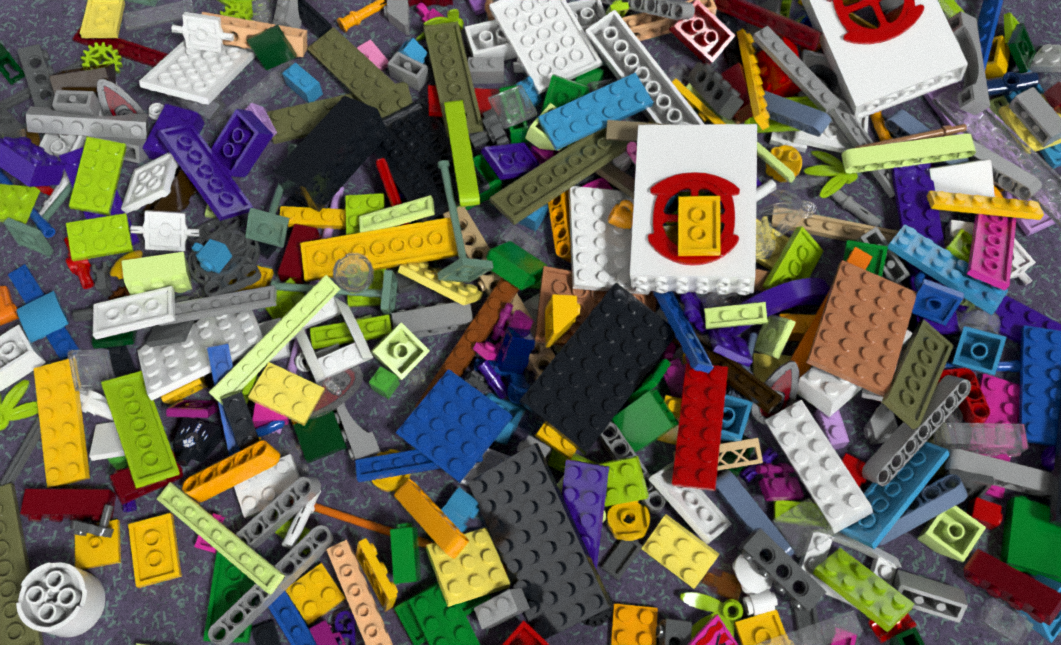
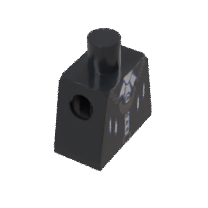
(195, 440)

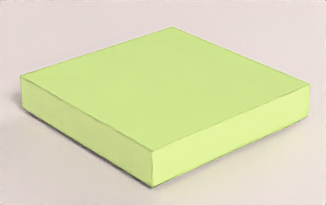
(774, 336)

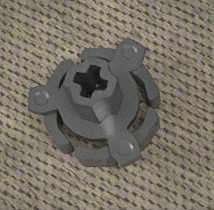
(492, 131)

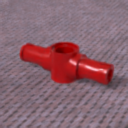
(80, 268)

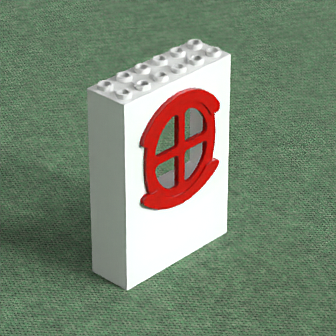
(887, 62)
(695, 161)

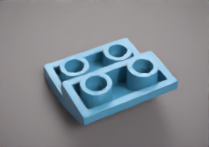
(42, 316)

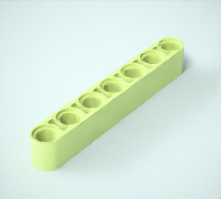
(908, 153)

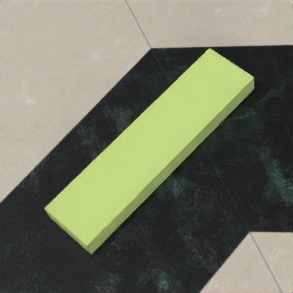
(397, 214)

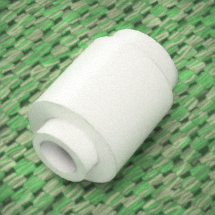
(760, 603)

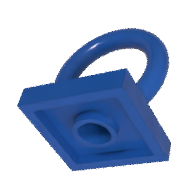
(935, 300)

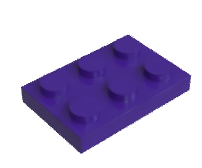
(510, 160)

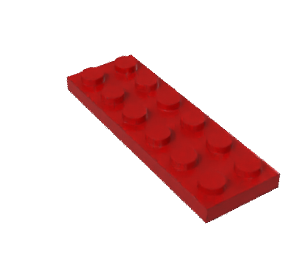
(700, 428)

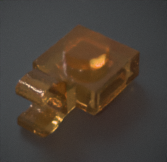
(726, 584)

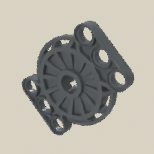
(237, 266)

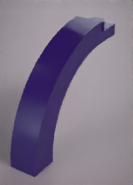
(785, 296)

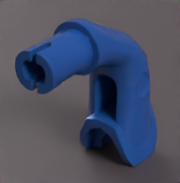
(517, 382)

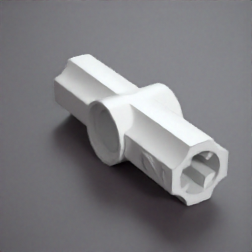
(95, 404)

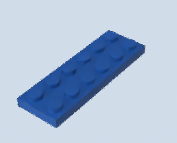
(1040, 384)

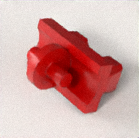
(903, 625)

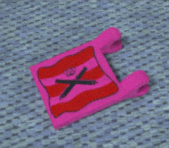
(713, 634)

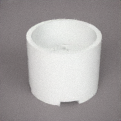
(60, 600)

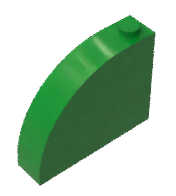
(1030, 539)

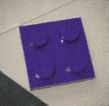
(730, 347)

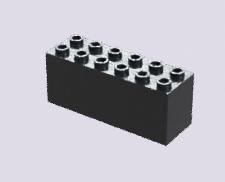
(331, 153)

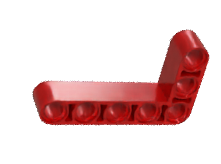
(974, 406)

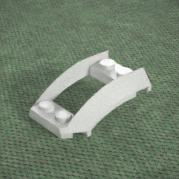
(343, 358)
(883, 565)

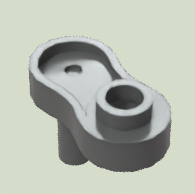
(82, 527)

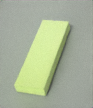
(735, 315)

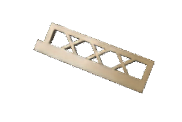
(732, 446)

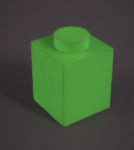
(384, 382)

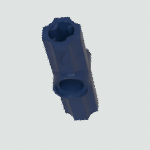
(1012, 82)

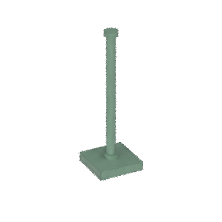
(268, 226)
(31, 236)
(464, 268)
(387, 293)

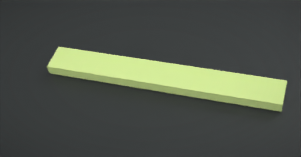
(763, 153)
(275, 339)
(221, 538)

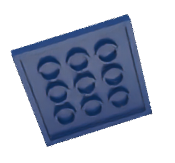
(454, 425)

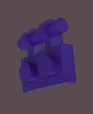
(694, 311)

